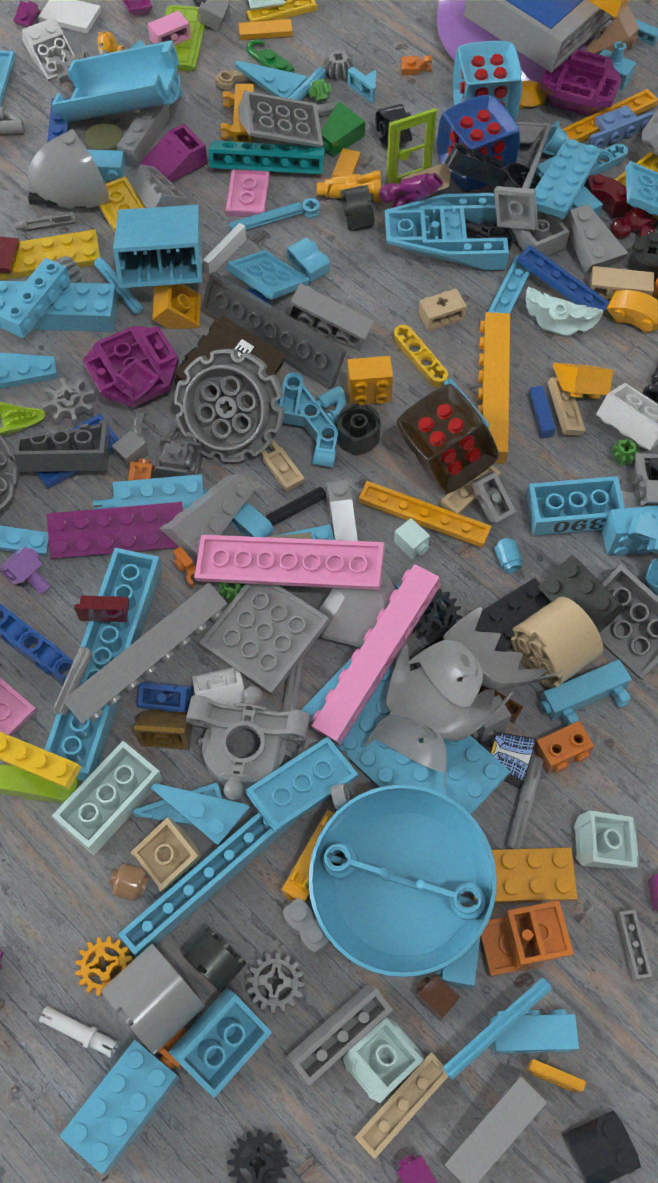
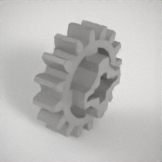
(262, 982)

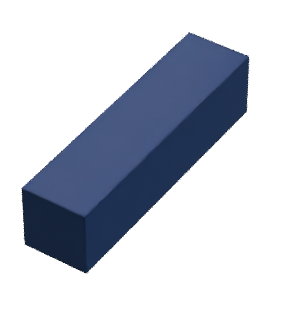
(541, 412)

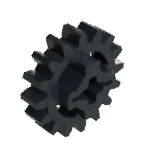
(445, 619)
(245, 1162)

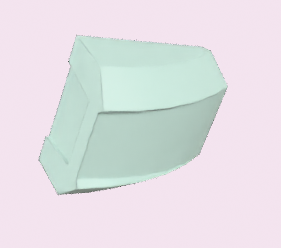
(606, 840)
(382, 1059)

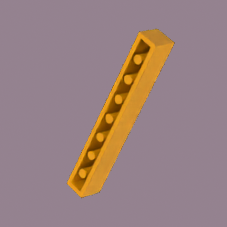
(495, 378)

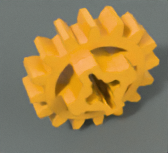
(92, 969)

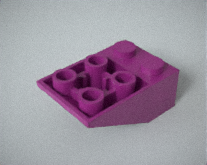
(177, 153)

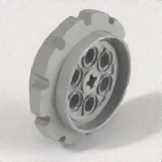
(195, 395)

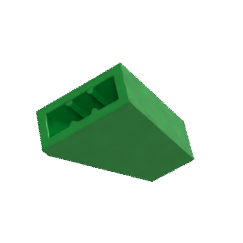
(341, 130)

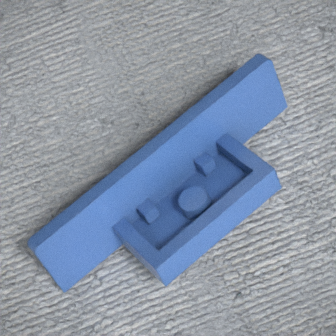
(618, 125)

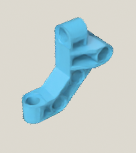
(298, 402)

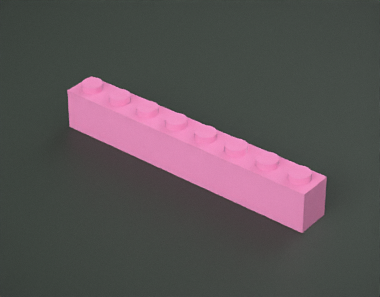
(376, 655)

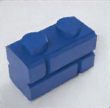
(164, 696)

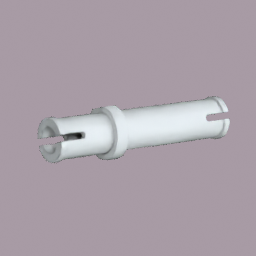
(88, 1036)

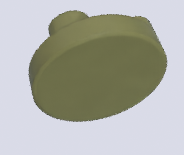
(103, 136)

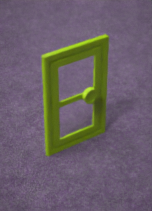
(428, 117)

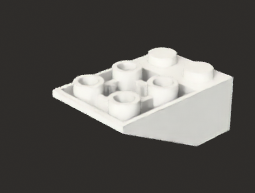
(46, 46)

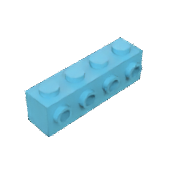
(34, 298)

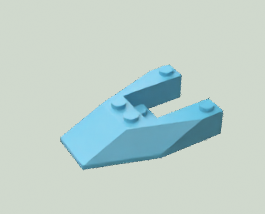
(438, 230)

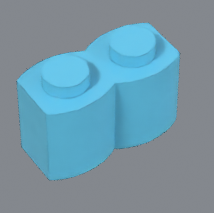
(308, 259)

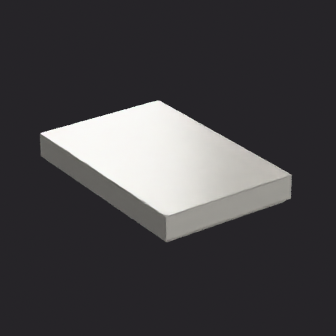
(71, 14)

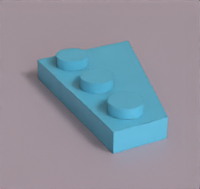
(25, 369)

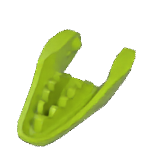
(18, 418)

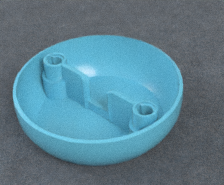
(401, 888)

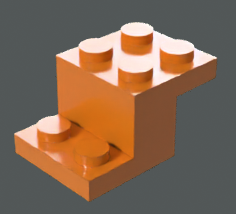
(526, 939)

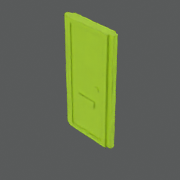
(188, 50)

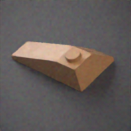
(620, 29)

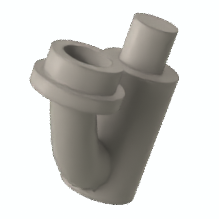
(11, 126)

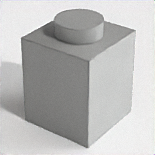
(130, 448)

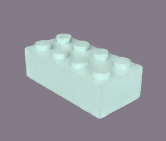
(107, 797)

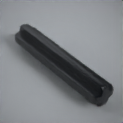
(296, 506)

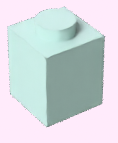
(412, 539)

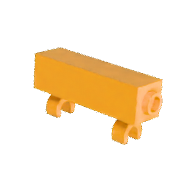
(236, 130)
(298, 881)

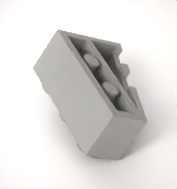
(156, 189)
(592, 239)

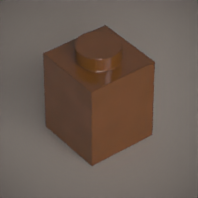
(436, 996)

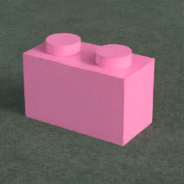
(169, 28)

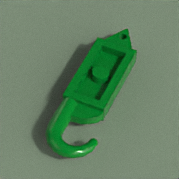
(268, 57)

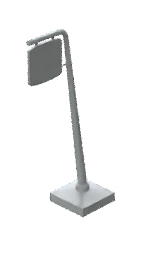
(518, 205)

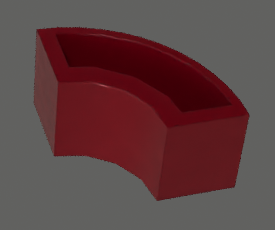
(610, 194)

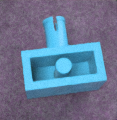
(623, 65)

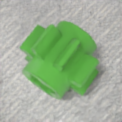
(320, 90)
(624, 452)
(228, 592)

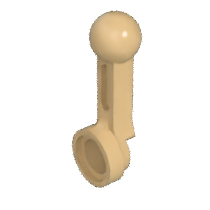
(232, 76)

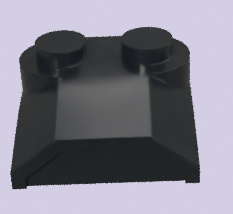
(603, 1149)

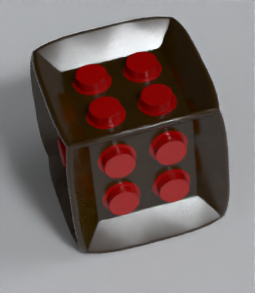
(448, 438)

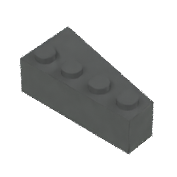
(65, 450)

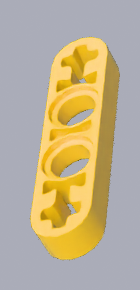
(423, 354)

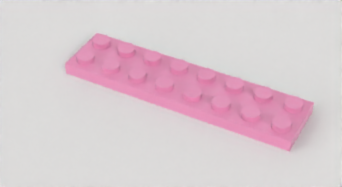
(290, 562)

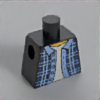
(513, 753)

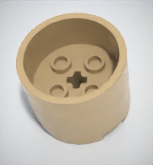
(558, 640)

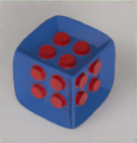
(480, 125)

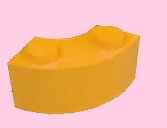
(635, 309)

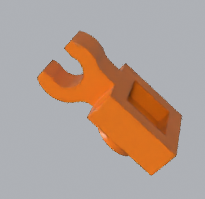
(412, 65)
(185, 564)

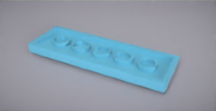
(566, 177)

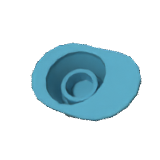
(554, 140)

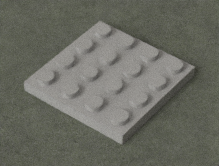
(265, 634)

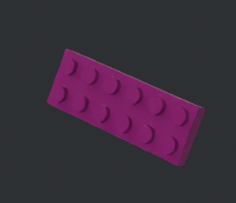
(110, 528)

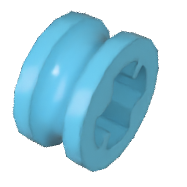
(311, 213)

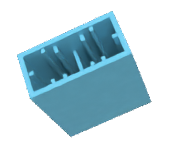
(158, 246)

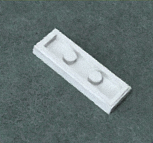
(224, 249)

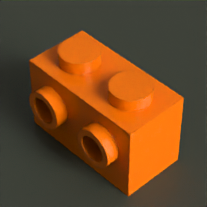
(564, 747)

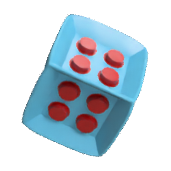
(488, 70)

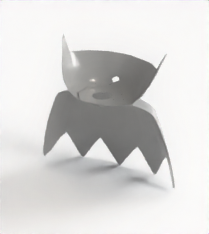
(473, 658)
(419, 707)

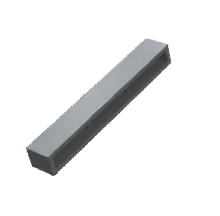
(142, 655)

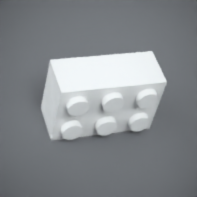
(632, 415)

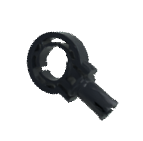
(485, 230)

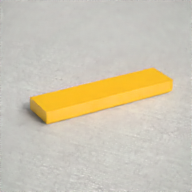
(290, 9)

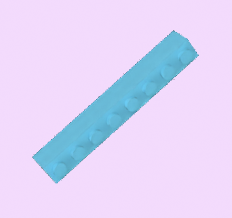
(200, 884)

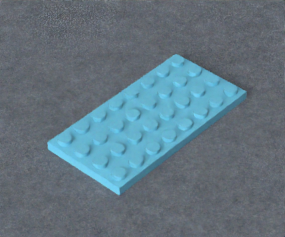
(470, 768)

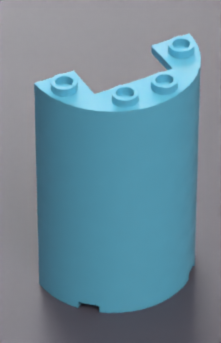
(121, 82)

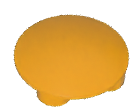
(531, 94)

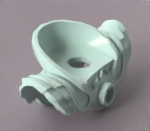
(560, 315)

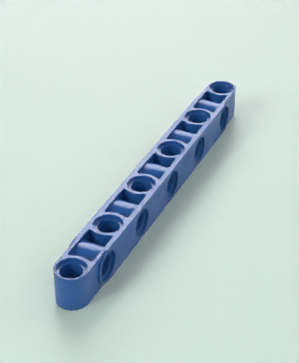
(44, 655)

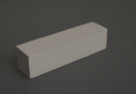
(634, 945)

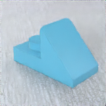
(362, 84)

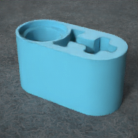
(251, 522)

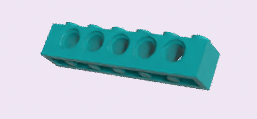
(266, 157)

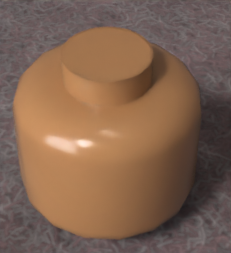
(128, 882)

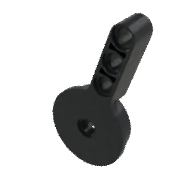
(488, 169)

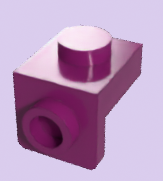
(26, 13)

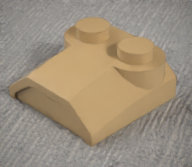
(167, 853)

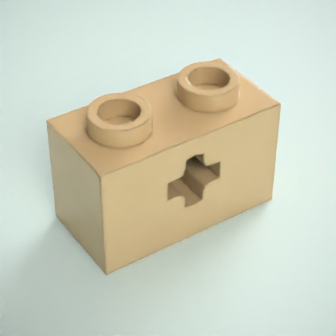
(442, 309)

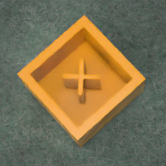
(369, 380)

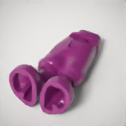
(411, 189)

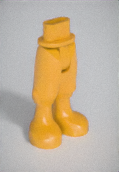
(332, 186)

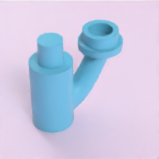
(329, 399)

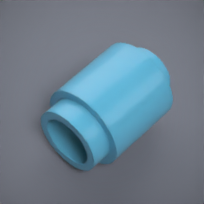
(508, 555)

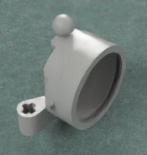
(222, 720)

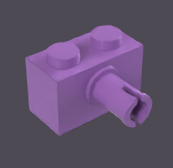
(22, 567)

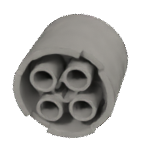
(152, 999)

